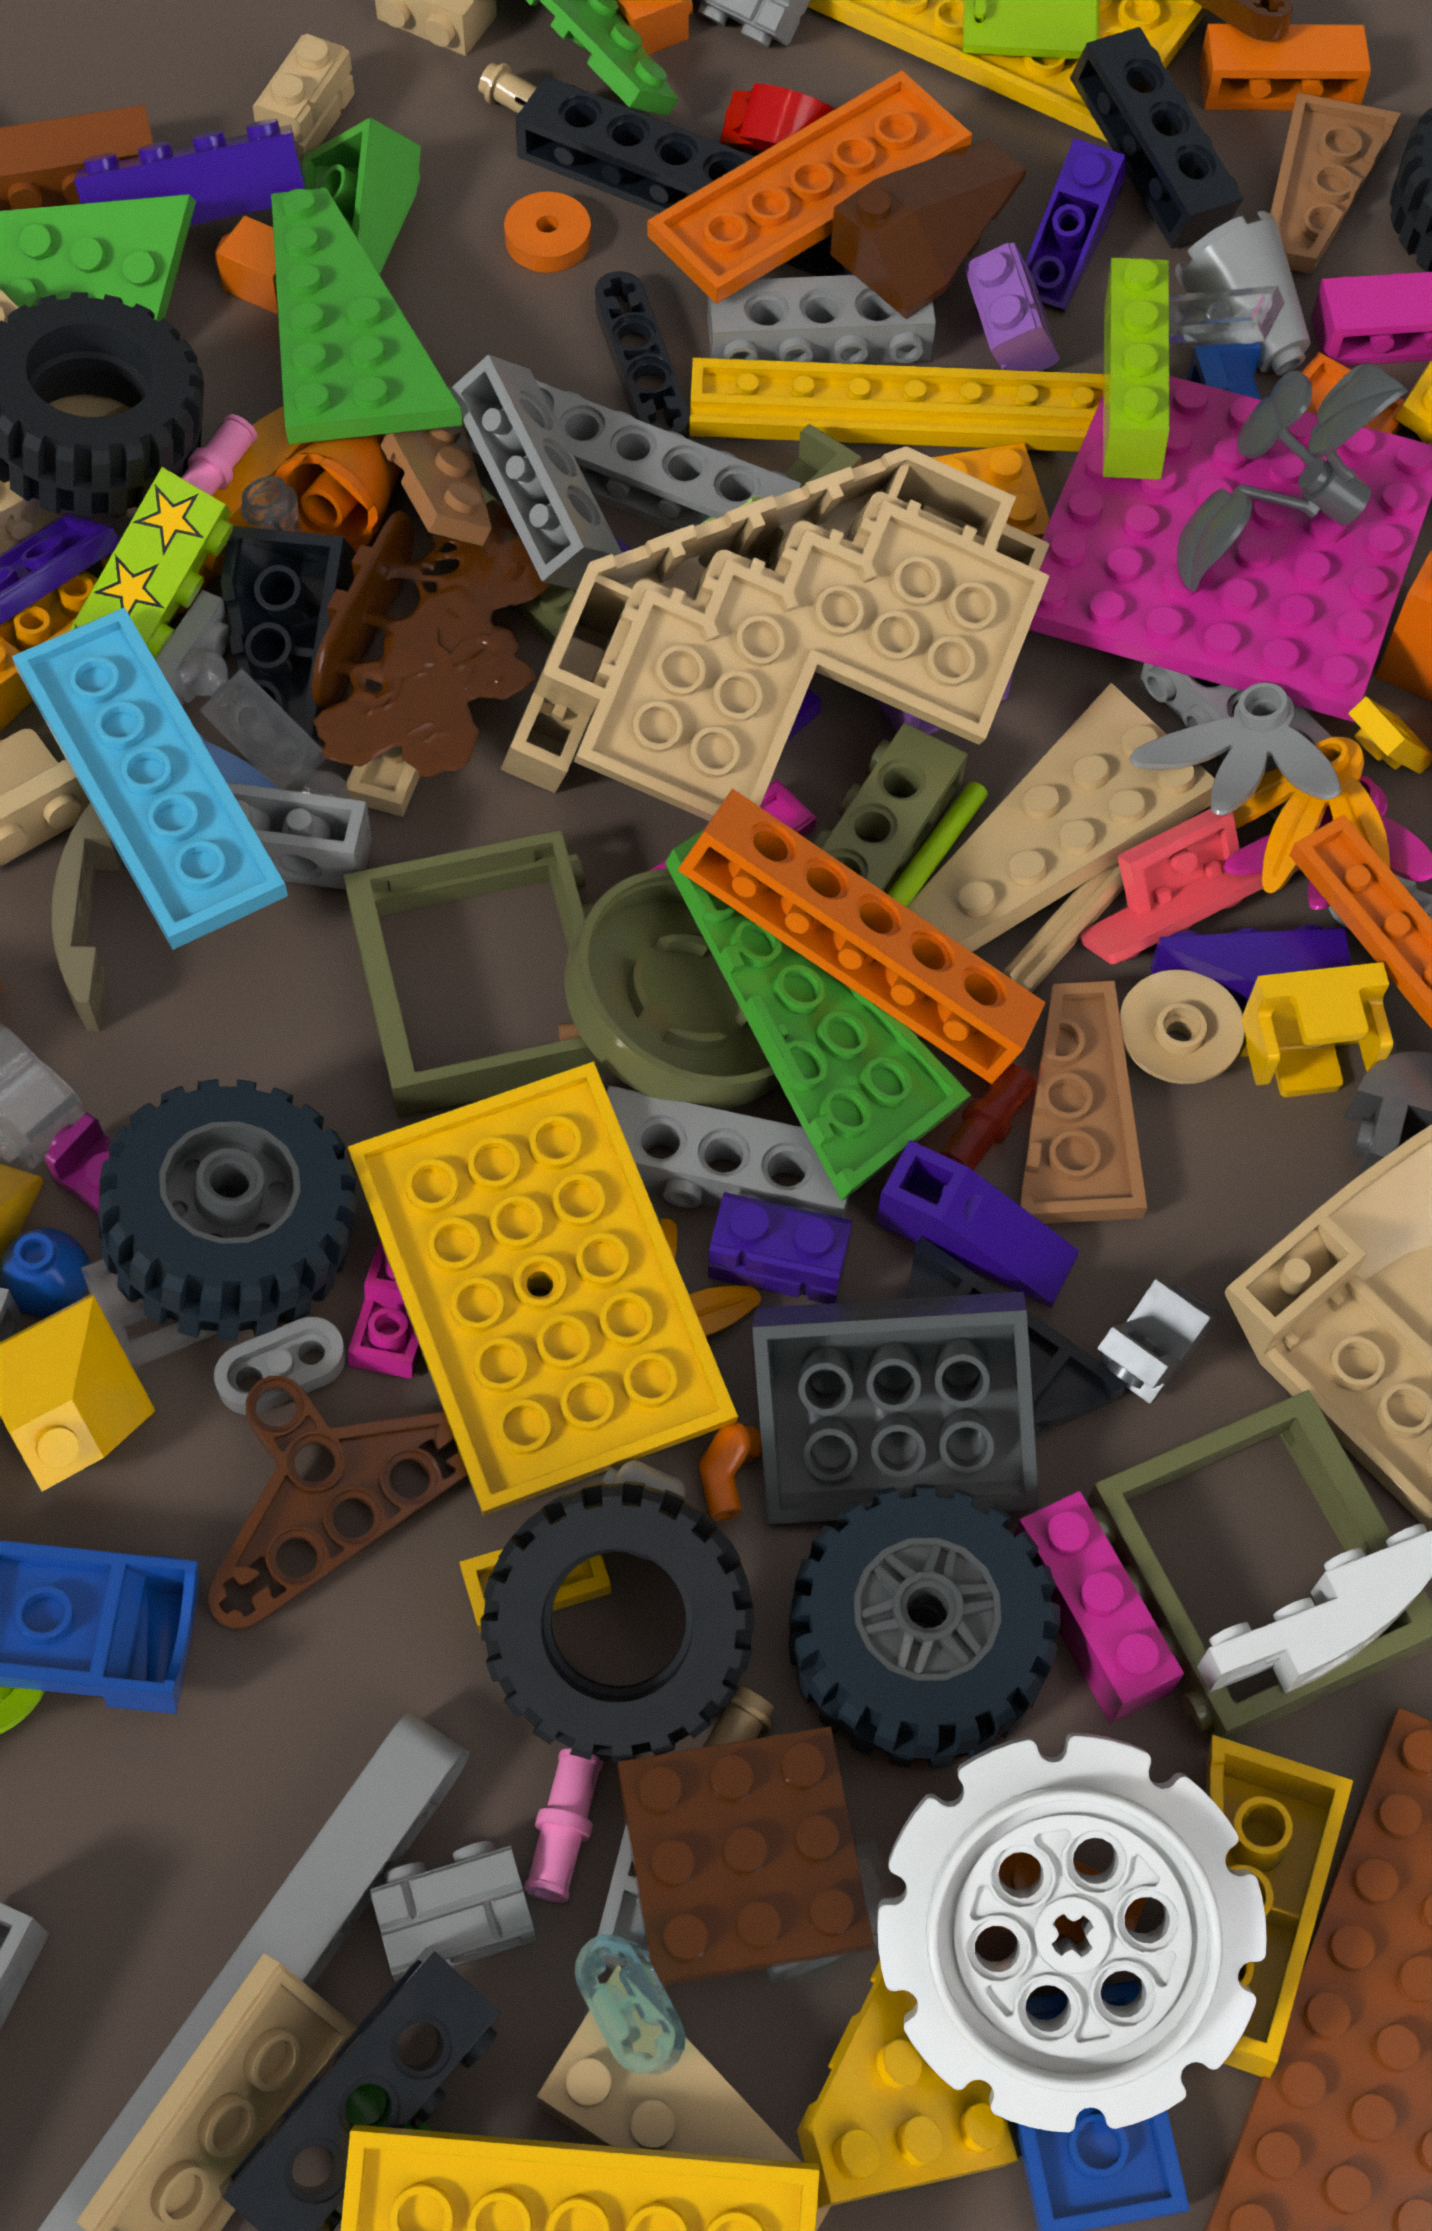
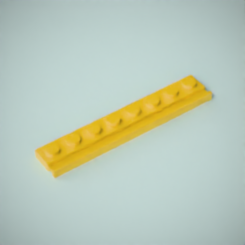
(893, 404)

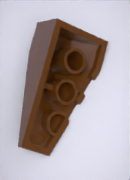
(921, 222)

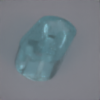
(614, 2012)

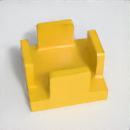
(1302, 1017)

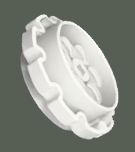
(1094, 2054)

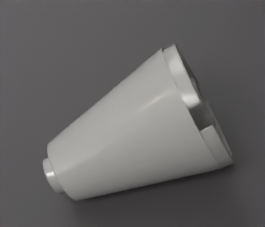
(1250, 257)

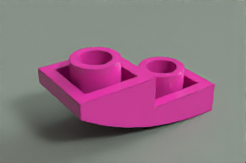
(383, 1332)

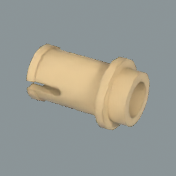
(504, 87)
(742, 1719)

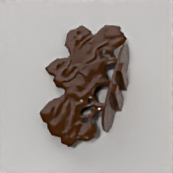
(432, 657)

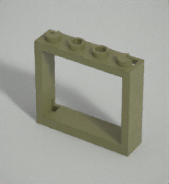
(445, 880)
(1348, 1513)

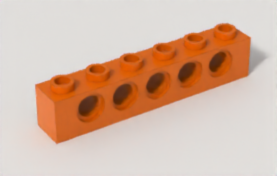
(862, 937)

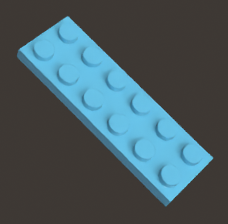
(150, 778)

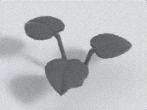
(1325, 484)

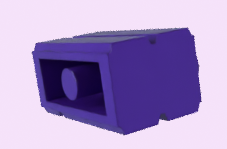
(779, 1248)

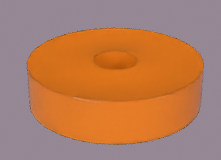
(541, 250)

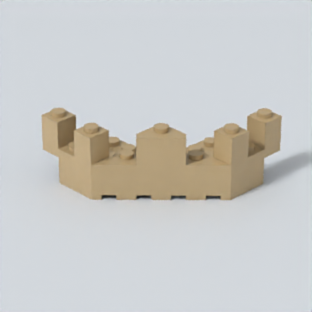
(713, 631)

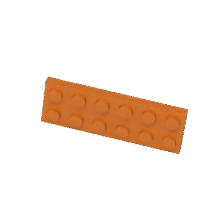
(789, 192)

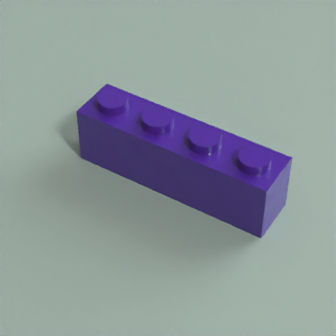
(217, 171)

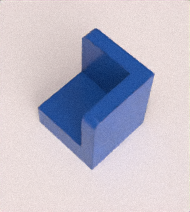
(1226, 367)

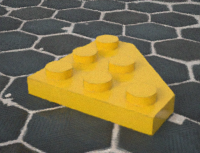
(890, 2117)

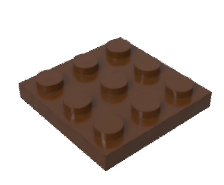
(744, 1856)

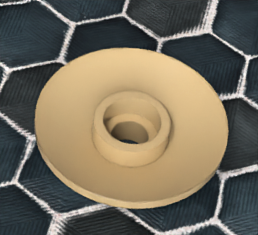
(1188, 1005)

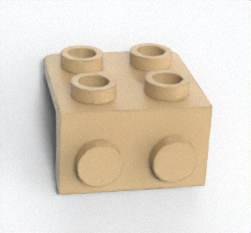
(35, 795)

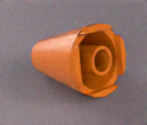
(342, 487)

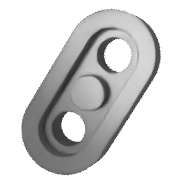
(278, 1355)

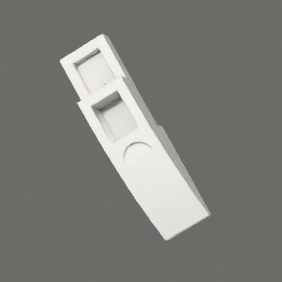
(1354, 1606)

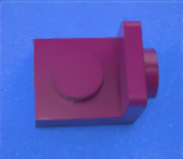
(77, 1159)

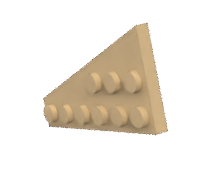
(1062, 825)

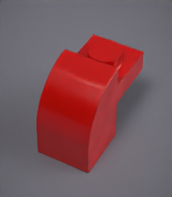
(768, 116)

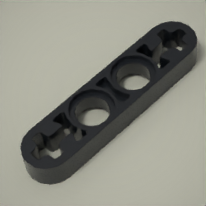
(641, 361)

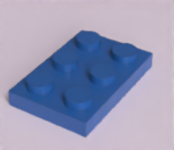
(1097, 2172)

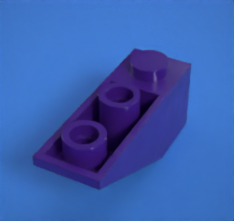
(1075, 220)
(1247, 953)
(973, 1224)

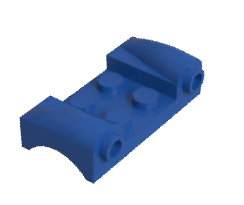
(97, 1623)

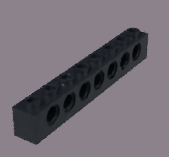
(632, 155)

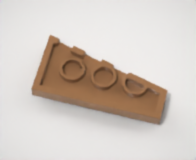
(1322, 171)
(441, 481)
(1083, 1125)

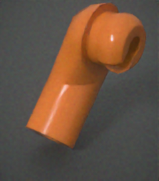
(720, 1464)

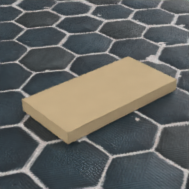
(220, 2106)

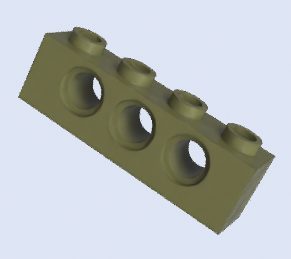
(909, 765)

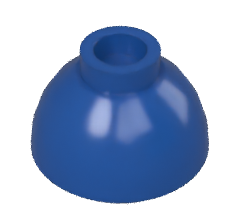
(43, 1270)

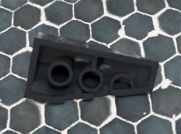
(278, 609)

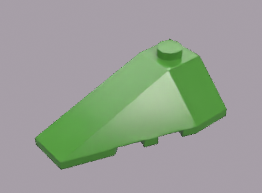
(371, 180)

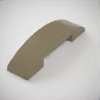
(82, 970)

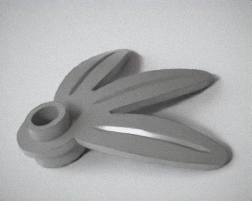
(1250, 743)

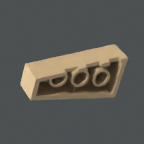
(672, 2111)

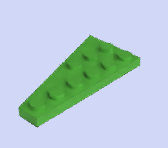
(614, 52)
(96, 248)
(343, 339)
(841, 1060)

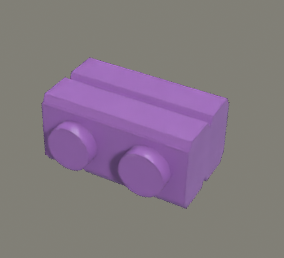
(1011, 310)

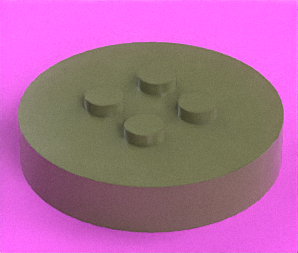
(658, 1002)

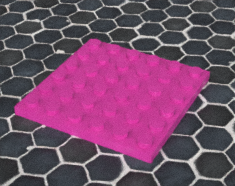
(1283, 603)

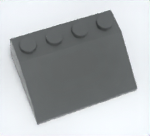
(895, 1400)

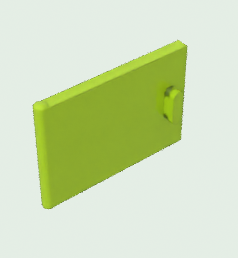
(1030, 27)

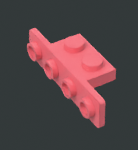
(1172, 886)

